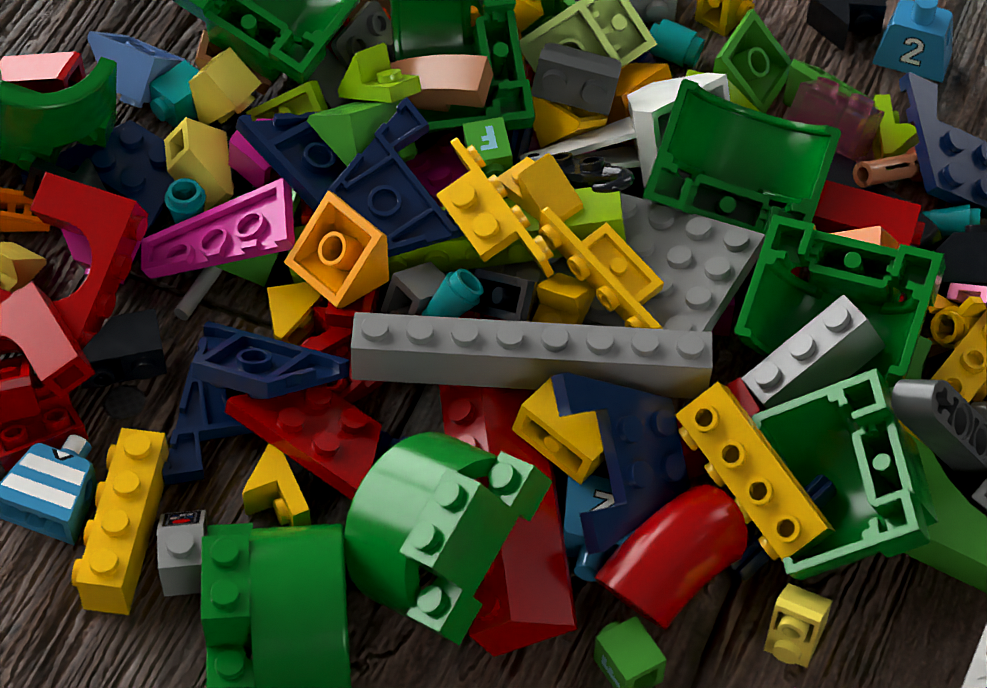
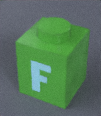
(492, 144)
(629, 655)

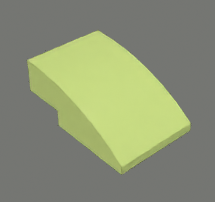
(593, 26)

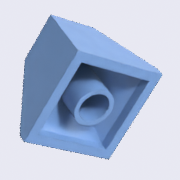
(136, 64)

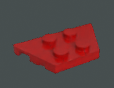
(315, 431)

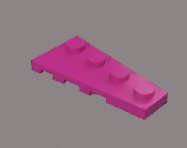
(231, 232)

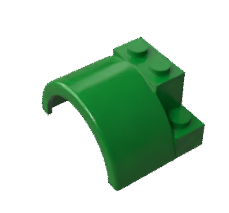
(445, 29)
(273, 33)
(42, 123)
(738, 162)
(862, 271)
(876, 471)
(431, 513)
(282, 600)

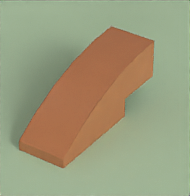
(448, 80)

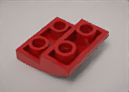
(50, 427)

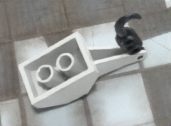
(647, 122)

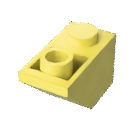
(222, 88)
(201, 155)
(797, 625)

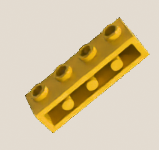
(754, 474)
(122, 523)

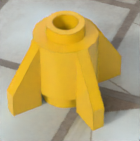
(952, 322)

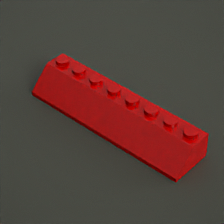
(529, 582)

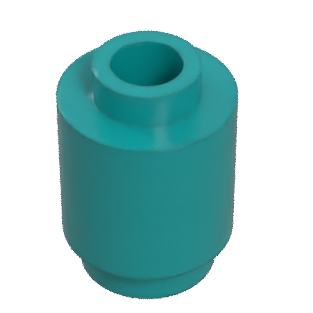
(676, 43)

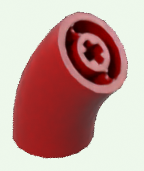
(676, 553)

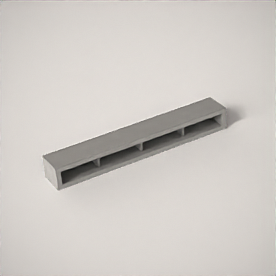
(527, 353)

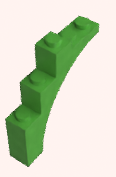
(961, 532)

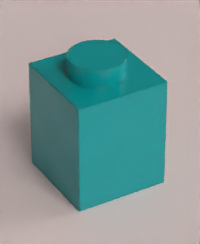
(172, 94)

